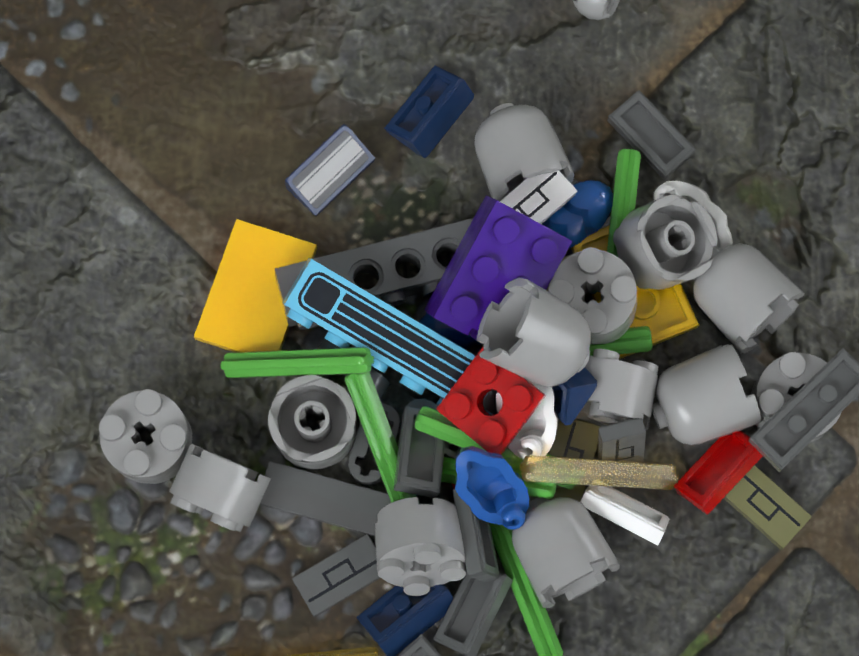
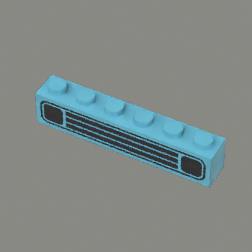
(368, 322)

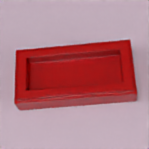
(718, 471)

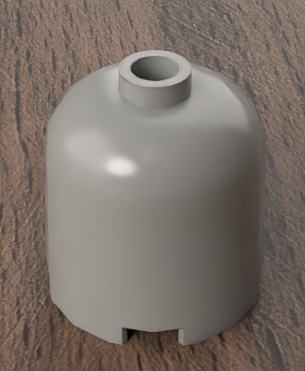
(516, 146)
(745, 294)
(535, 335)
(705, 397)
(561, 549)

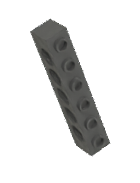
(381, 261)

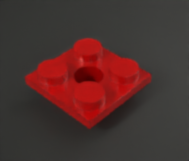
(465, 404)

